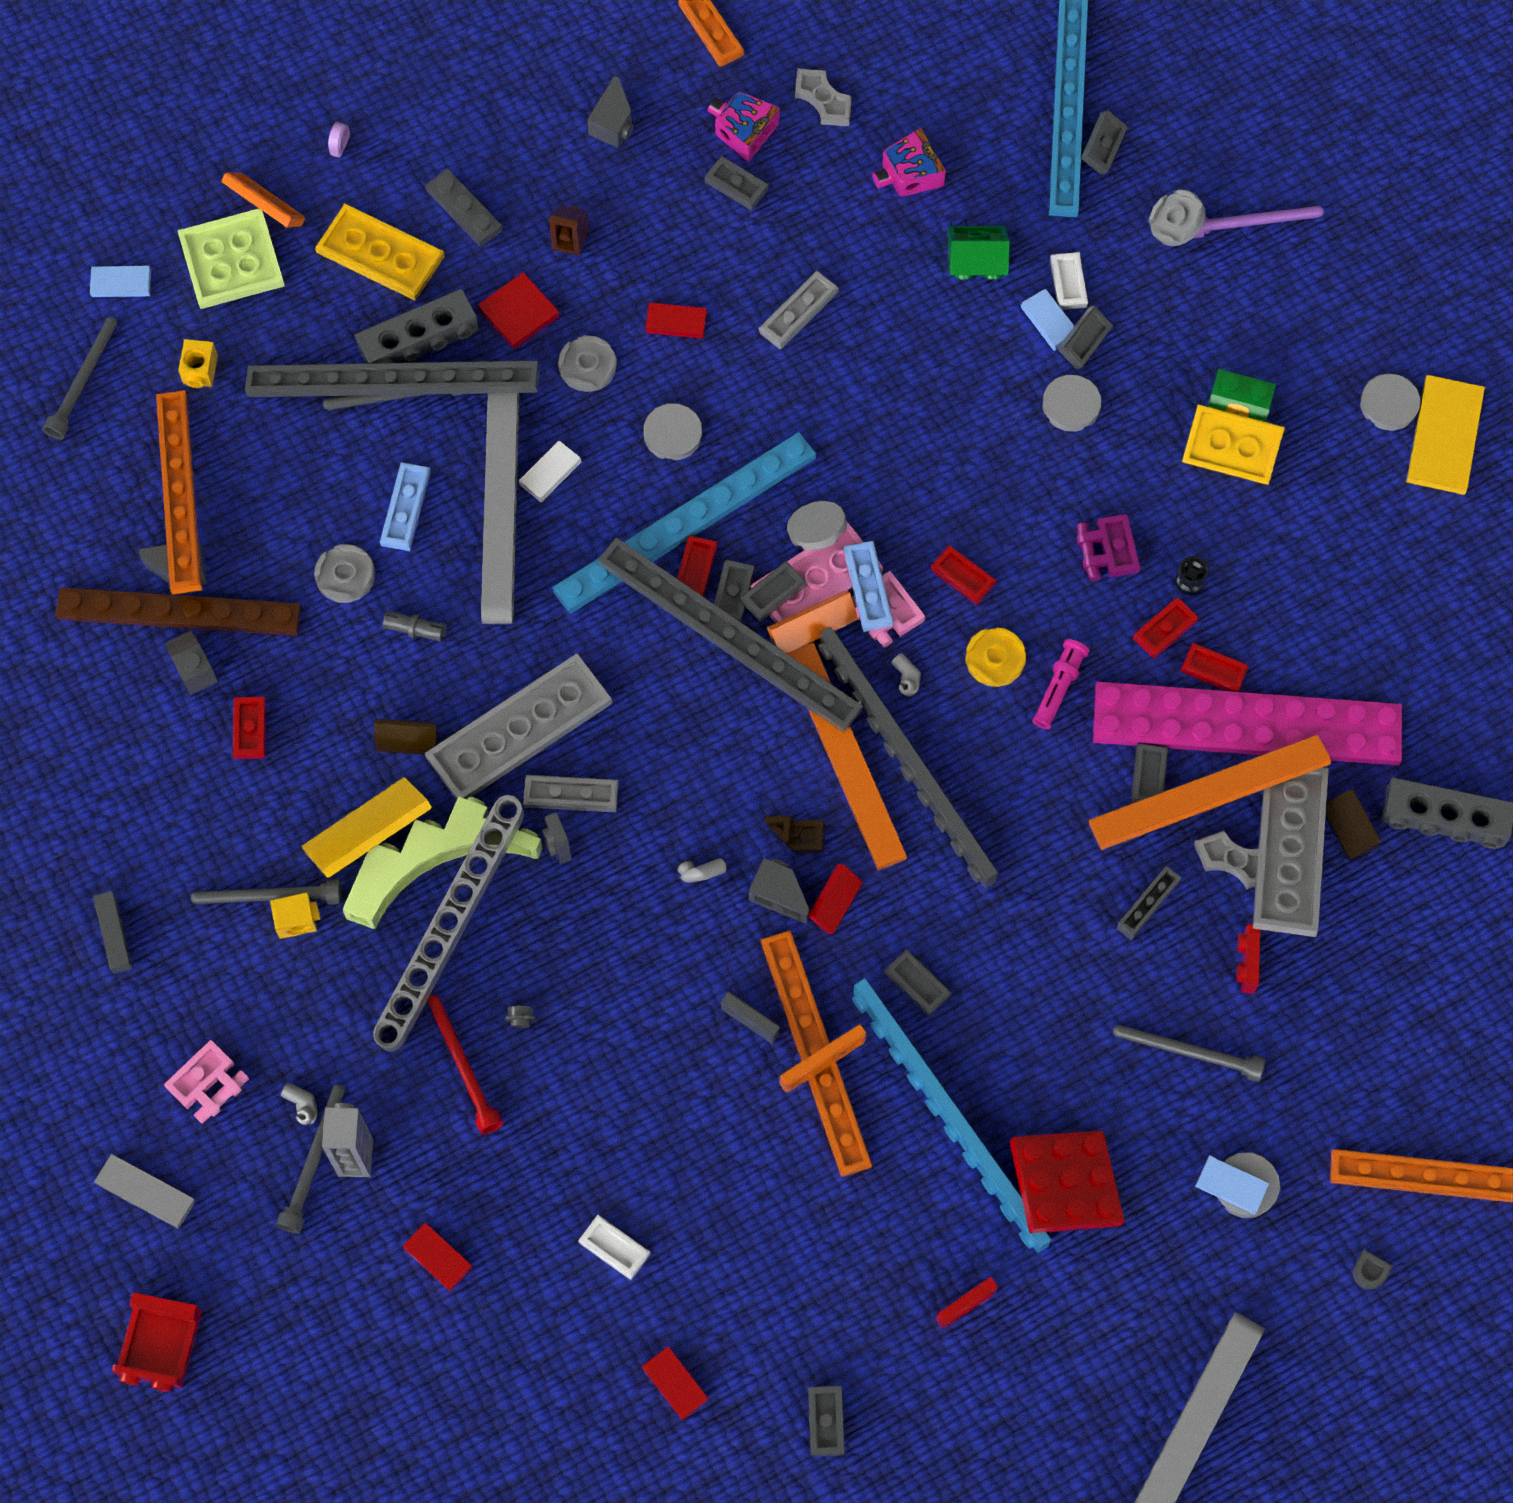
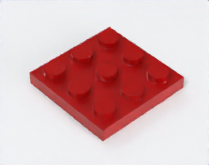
(1066, 1181)

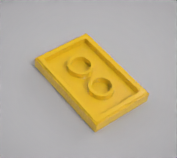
(1233, 444)

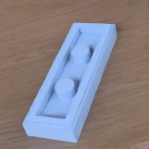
(405, 506)
(868, 586)

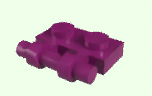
(1117, 545)

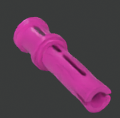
(1065, 671)

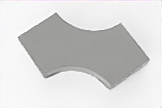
(814, 88)
(1222, 854)

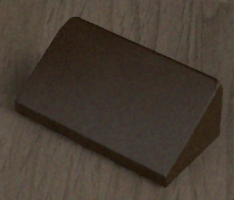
(405, 736)
(1351, 825)

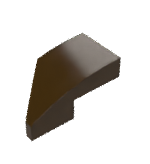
(799, 835)

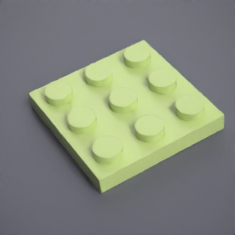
(230, 258)

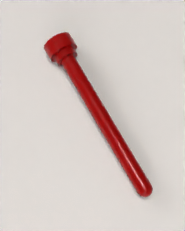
(487, 1118)

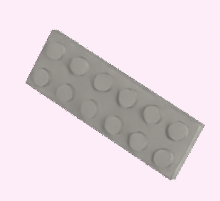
(518, 728)
(1291, 855)

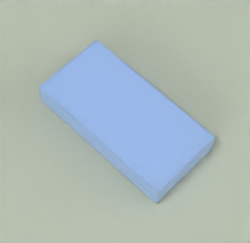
(120, 281)
(1048, 318)
(1232, 1185)

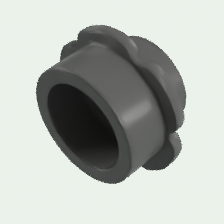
(520, 1016)

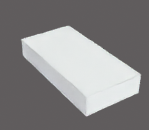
(1068, 281)
(550, 471)
(614, 1247)

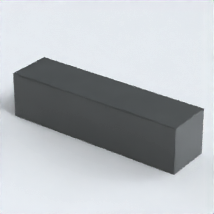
(1148, 903)
(112, 932)

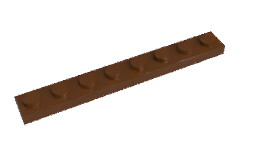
(178, 611)

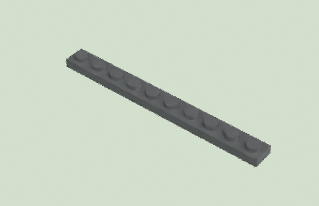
(392, 379)
(730, 635)
(912, 766)

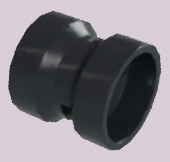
(1194, 569)

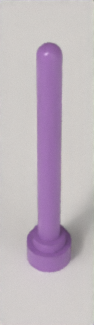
(1259, 218)

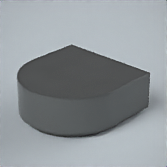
(1370, 1271)

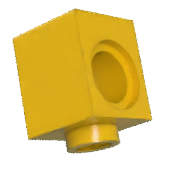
(195, 353)
(294, 915)

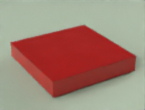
(518, 310)

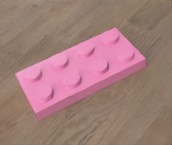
(824, 575)

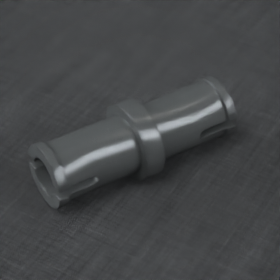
(414, 626)

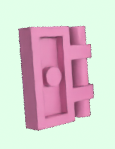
(903, 609)
(199, 1075)

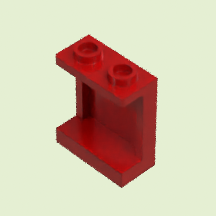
(157, 1342)

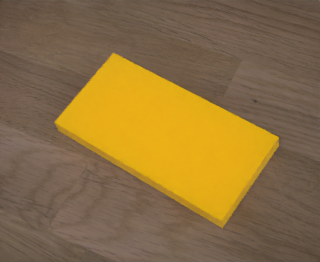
(380, 252)
(1445, 434)
(366, 827)

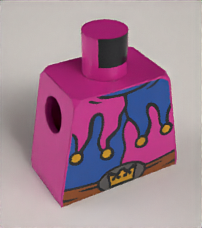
(744, 122)
(911, 166)

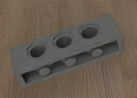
(425, 320)
(1463, 806)

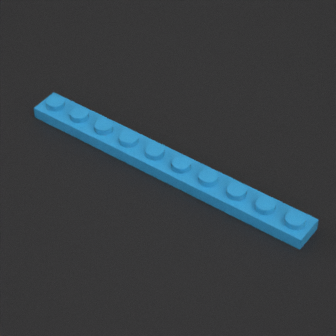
(1068, 108)
(692, 517)
(941, 1104)

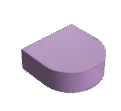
(338, 139)

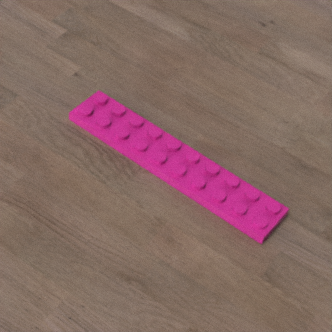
(1245, 722)

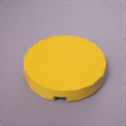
(995, 657)

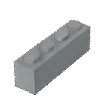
(347, 1141)

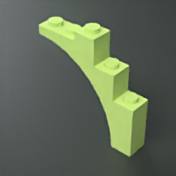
(427, 846)

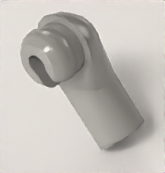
(910, 675)
(703, 872)
(304, 1102)

